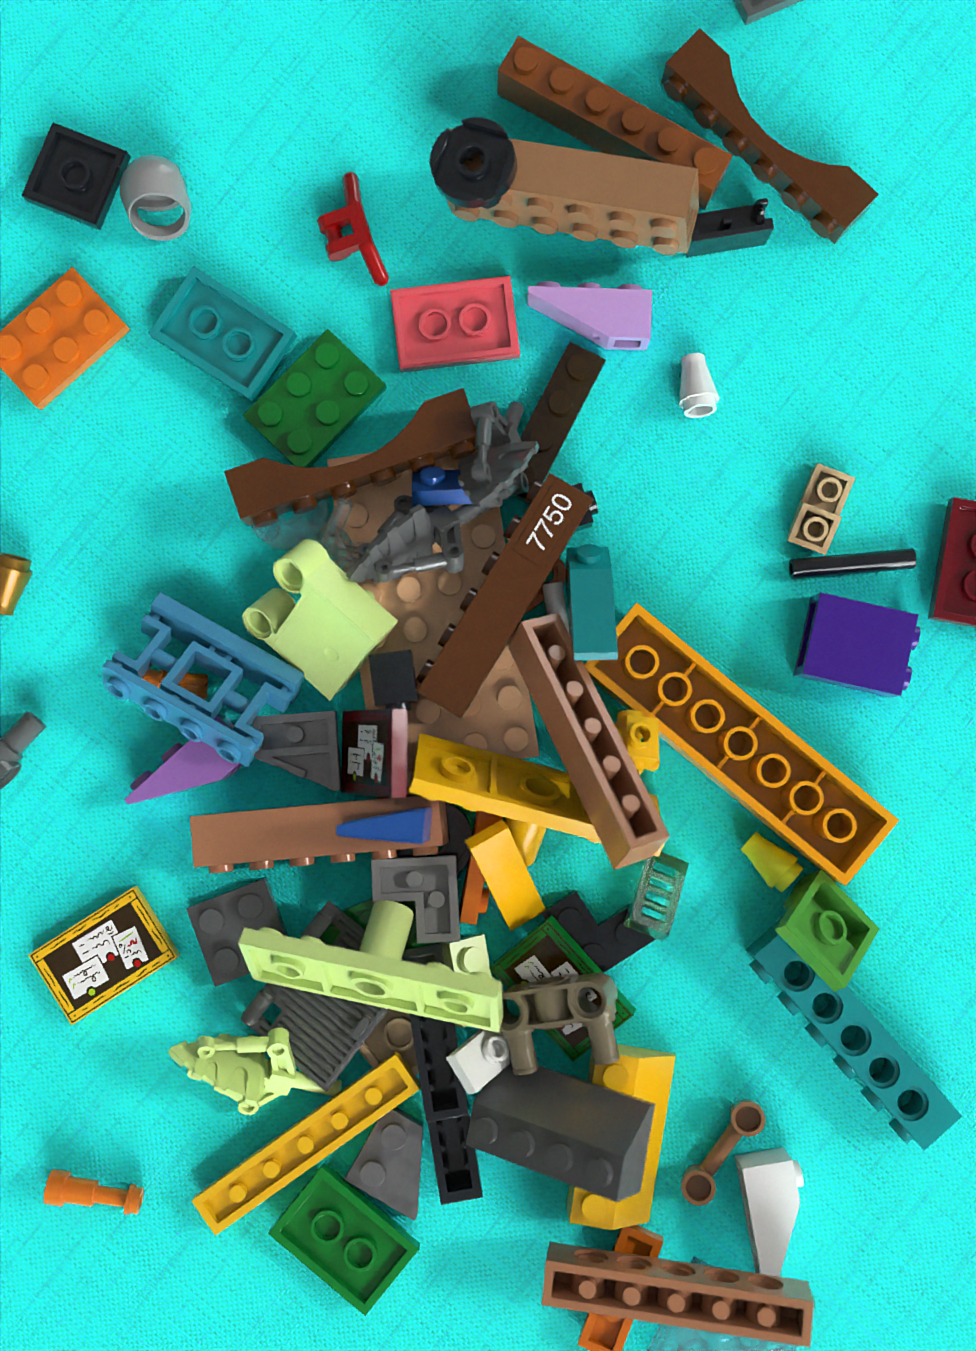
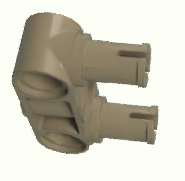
(555, 1004)

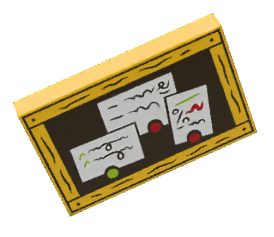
(104, 955)

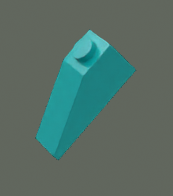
(591, 603)

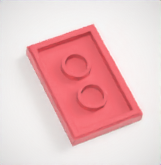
(455, 324)

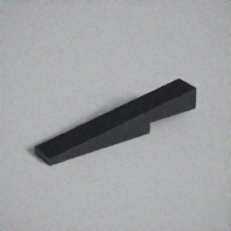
(444, 1098)

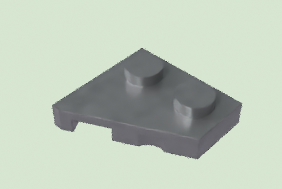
(302, 745)
(391, 1162)

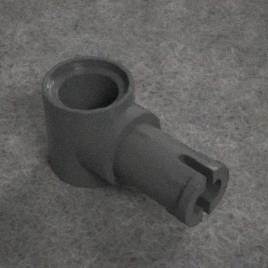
(14, 743)

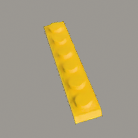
(306, 1143)

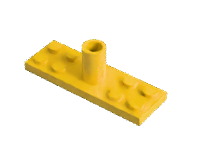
(522, 791)

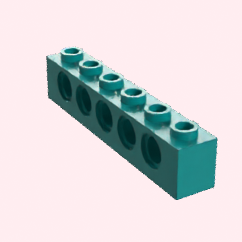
(927, 1113)

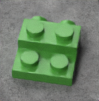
(826, 928)

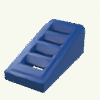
(403, 826)

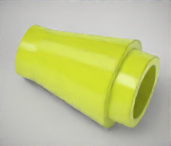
(772, 862)

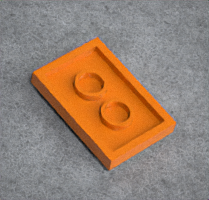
(58, 338)

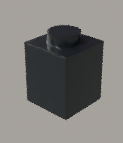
(393, 679)

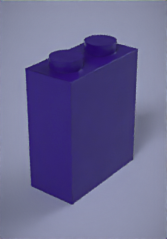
(857, 645)

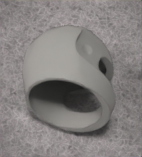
(155, 186)

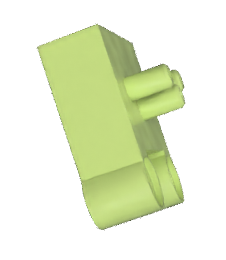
(328, 627)

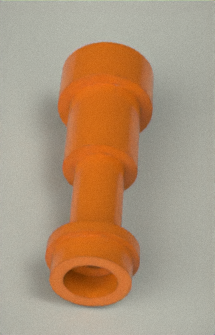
(65, 1188)

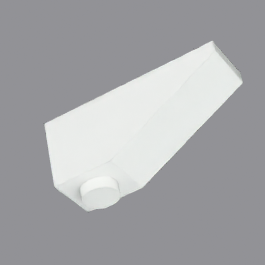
(770, 1204)

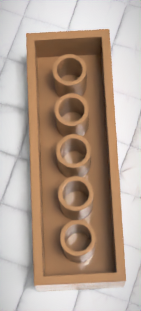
(596, 197)

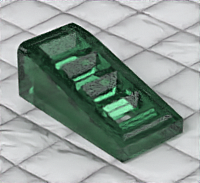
(647, 924)

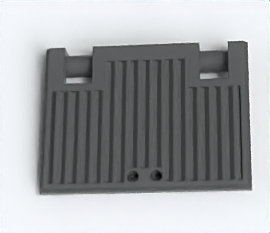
(321, 1028)

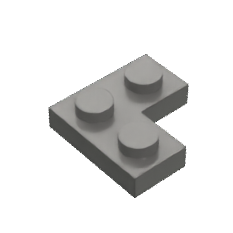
(428, 882)

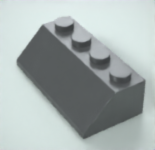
(564, 1130)

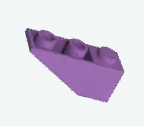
(184, 769)

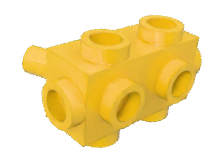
(632, 728)

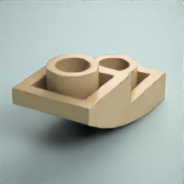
(820, 508)

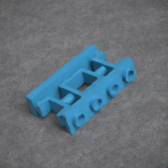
(217, 652)

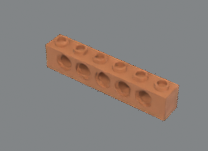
(678, 1294)

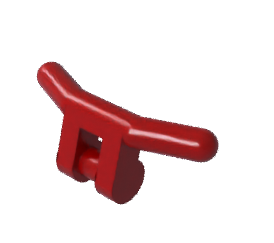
(361, 239)

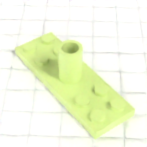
(375, 972)

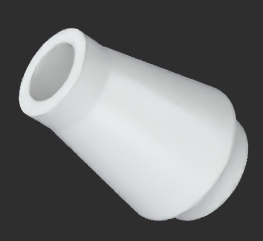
(697, 388)

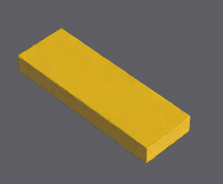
(505, 874)

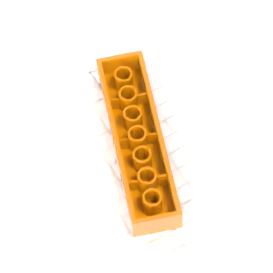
(743, 747)

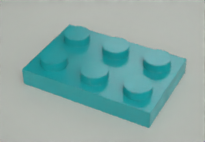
(222, 334)

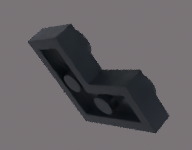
(603, 942)

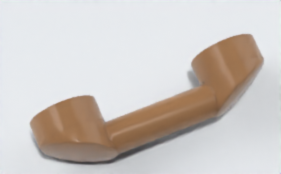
(698, 1180)

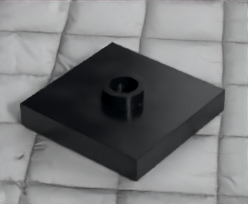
(76, 176)

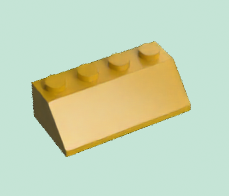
(648, 1077)

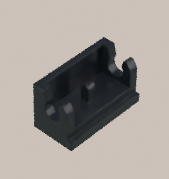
(731, 229)

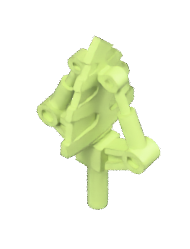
(240, 1070)

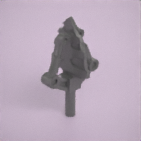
(501, 457)
(407, 541)

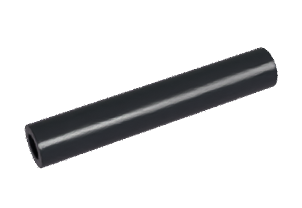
(852, 563)

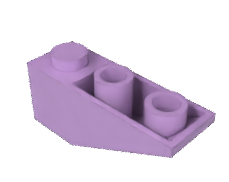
(603, 315)

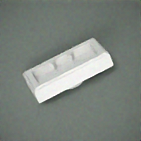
(480, 1059)

